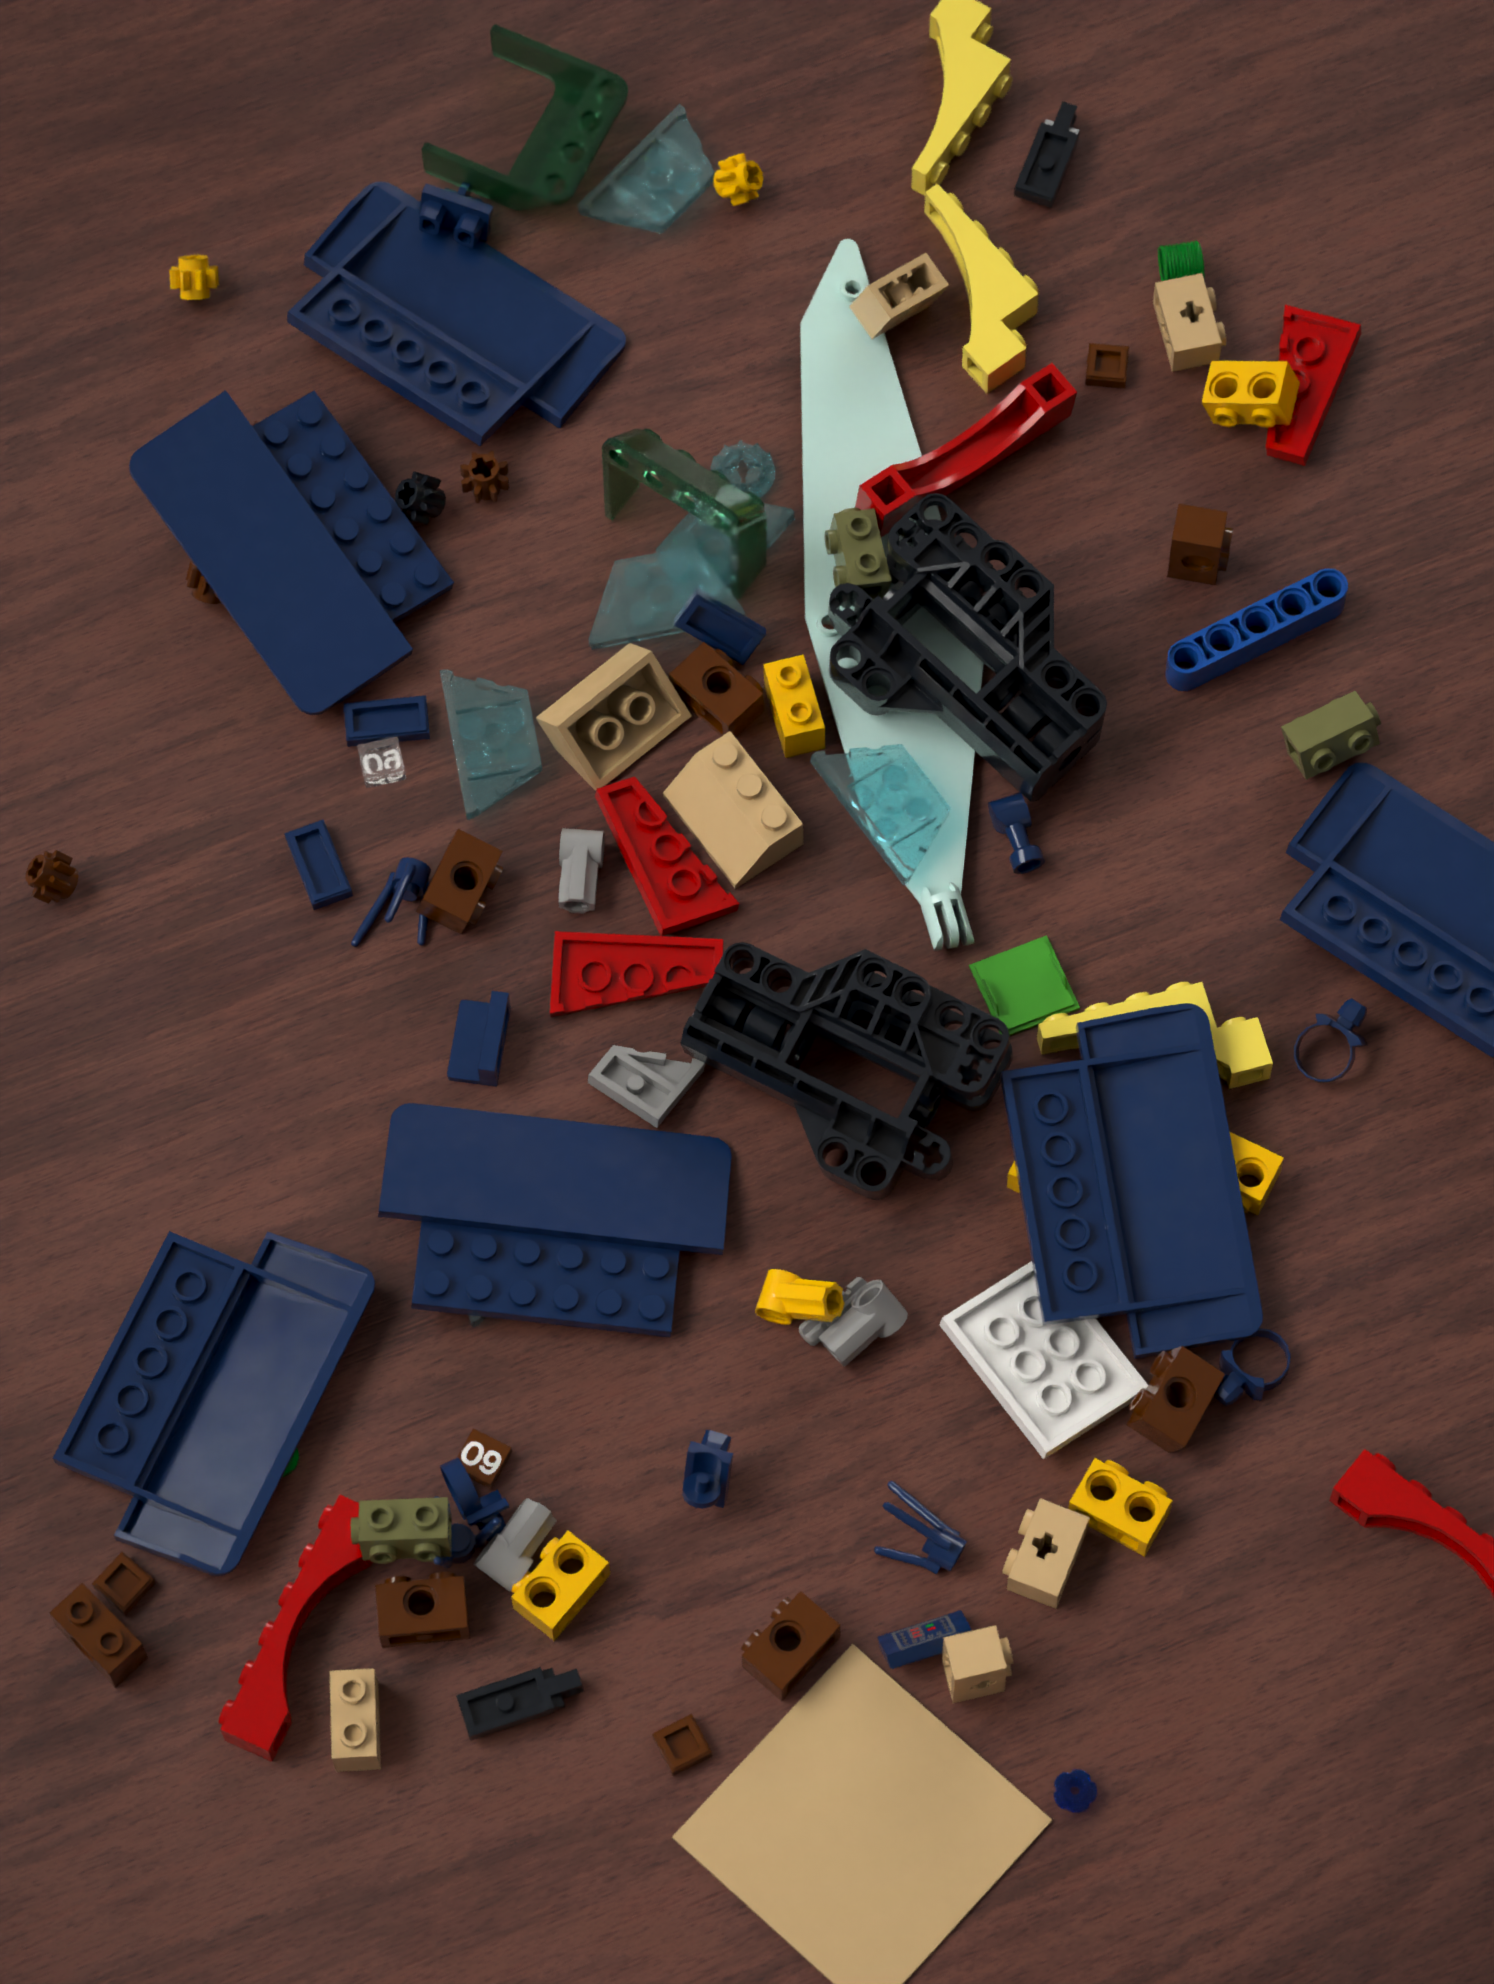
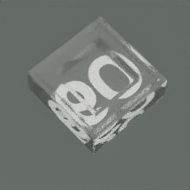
(381, 762)

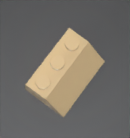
(614, 715)
(734, 810)

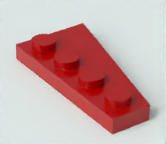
(1319, 354)
(665, 869)
(624, 968)

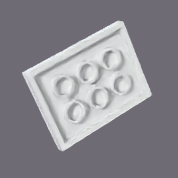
(1046, 1377)

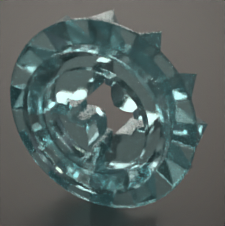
(762, 468)

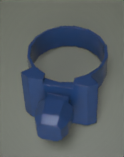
(1351, 1015)
(1237, 1381)
(470, 1506)

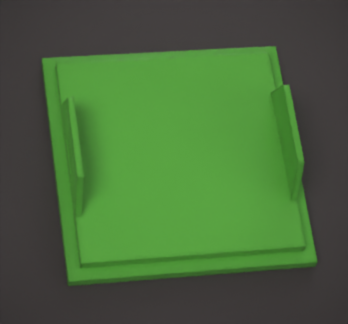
(1024, 985)

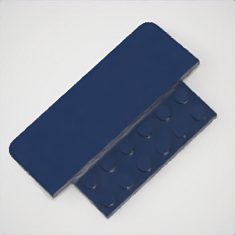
(449, 321)
(293, 541)
(1401, 898)
(1135, 1183)
(552, 1215)
(213, 1391)

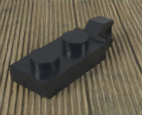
(1049, 158)
(516, 1700)

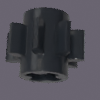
(420, 497)

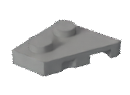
(644, 1081)

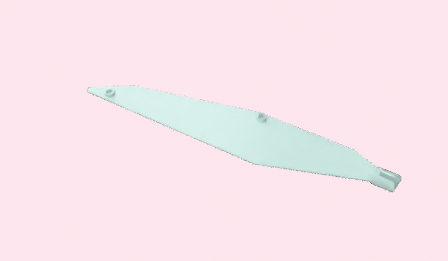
(851, 432)

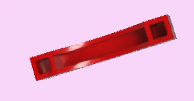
(1017, 420)
(1384, 1499)
(261, 1709)

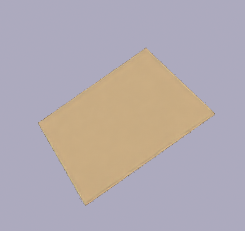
(862, 1827)

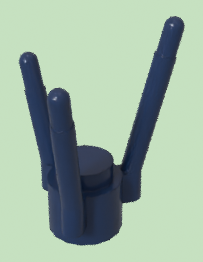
(406, 884)
(465, 1542)
(942, 1542)

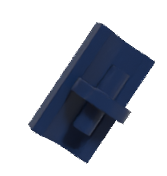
(456, 211)
(708, 1471)

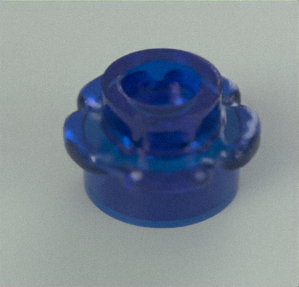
(1074, 1802)

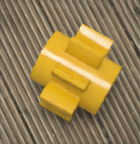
(738, 179)
(194, 277)

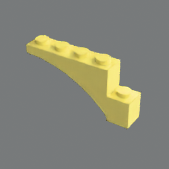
(971, 84)
(996, 293)
(1238, 1043)

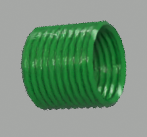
(1180, 260)

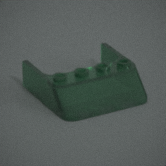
(563, 140)
(638, 452)

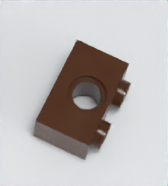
(1199, 544)
(724, 711)
(466, 858)
(1194, 1384)
(444, 1623)
(98, 1635)
(782, 1669)

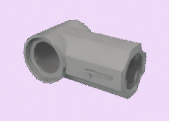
(580, 859)
(872, 1315)
(510, 1552)

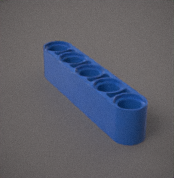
(1264, 613)

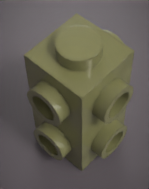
(858, 551)
(1331, 734)
(403, 1529)

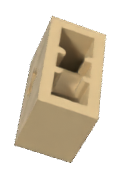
(899, 295)
(1188, 322)
(1047, 1577)
(976, 1663)
(355, 1720)

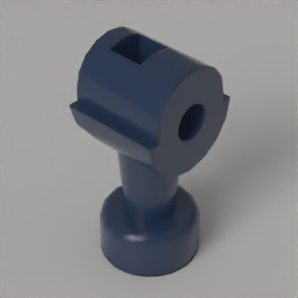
(1012, 817)

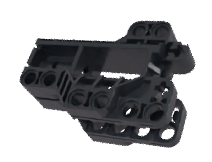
(1000, 628)
(830, 1006)

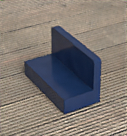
(479, 1040)

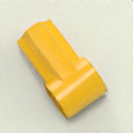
(790, 1297)

